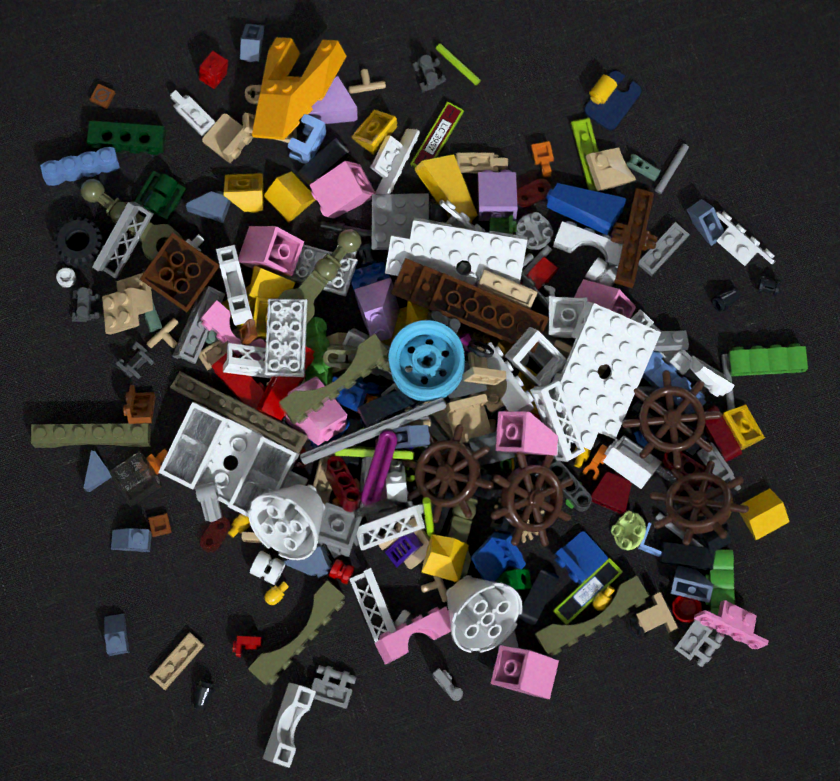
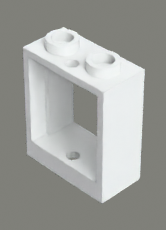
(524, 345)
(625, 459)

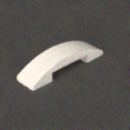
(678, 358)

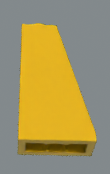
(446, 182)

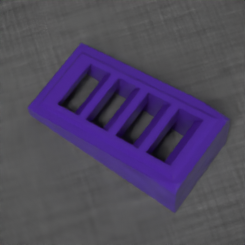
(414, 543)

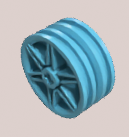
(415, 336)

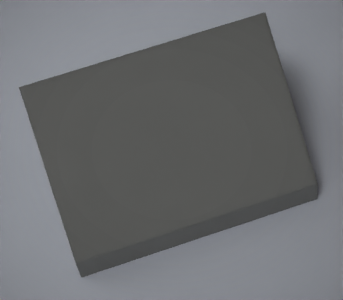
(493, 455)

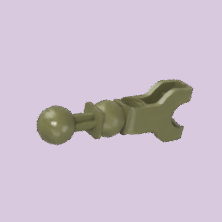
(153, 235)
(324, 271)
(346, 356)
(460, 526)

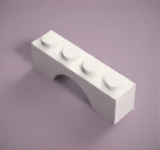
(571, 237)
(234, 284)
(514, 398)
(281, 742)

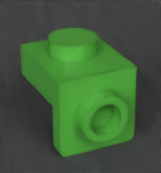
(503, 225)

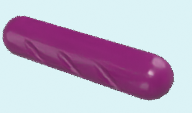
(379, 467)

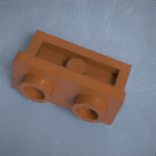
(139, 406)

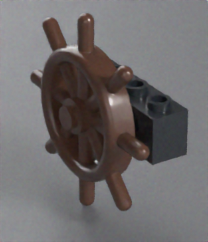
(670, 420)
(462, 478)
(523, 494)
(697, 506)

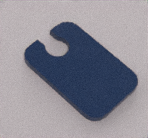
(616, 106)

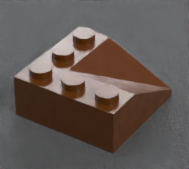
(179, 272)

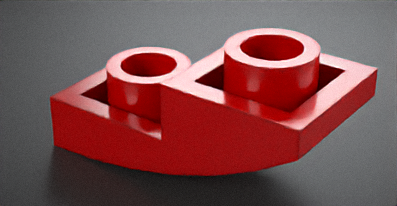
(542, 272)

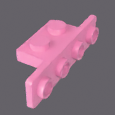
(733, 622)

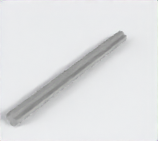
(373, 430)

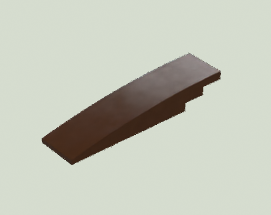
(465, 303)

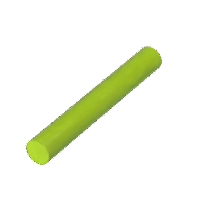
(459, 65)
(428, 516)

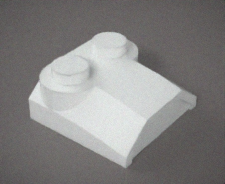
(564, 315)
(713, 379)

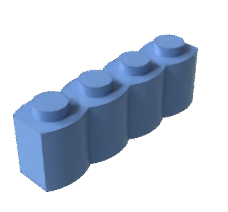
(86, 164)
(654, 376)

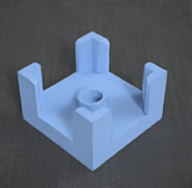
(316, 132)

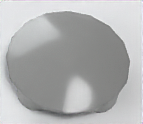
(536, 229)

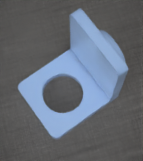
(646, 548)

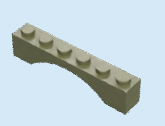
(301, 403)
(83, 434)
(556, 636)
(270, 664)

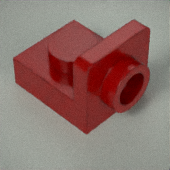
(250, 643)

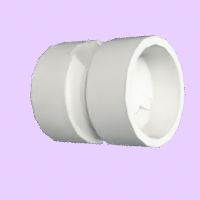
(601, 273)
(261, 565)

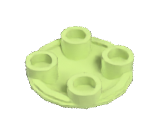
(629, 530)

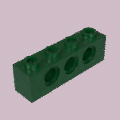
(98, 130)

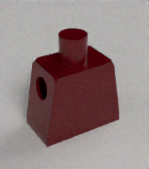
(612, 492)

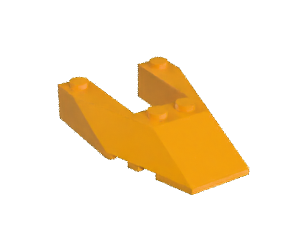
(288, 98)

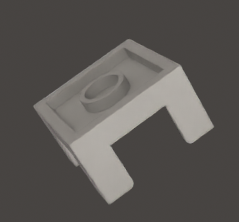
(338, 528)

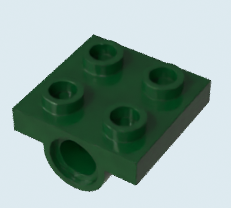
(161, 195)

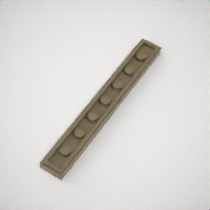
(239, 412)

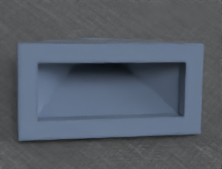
(96, 473)

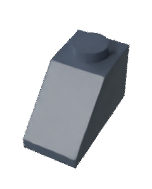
(251, 42)
(210, 205)
(706, 221)
(412, 436)
(131, 540)
(314, 565)
(691, 584)
(116, 635)

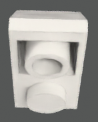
(396, 482)

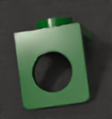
(513, 579)

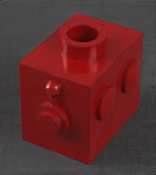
(213, 70)

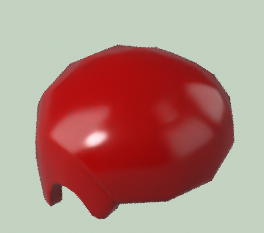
(686, 608)

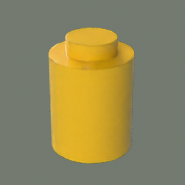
(602, 89)

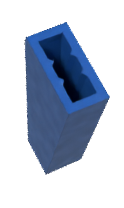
(586, 206)

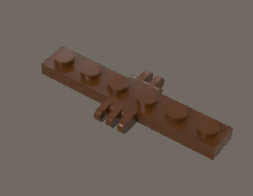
(633, 237)

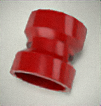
(341, 571)

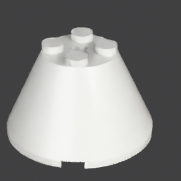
(288, 520)
(482, 613)

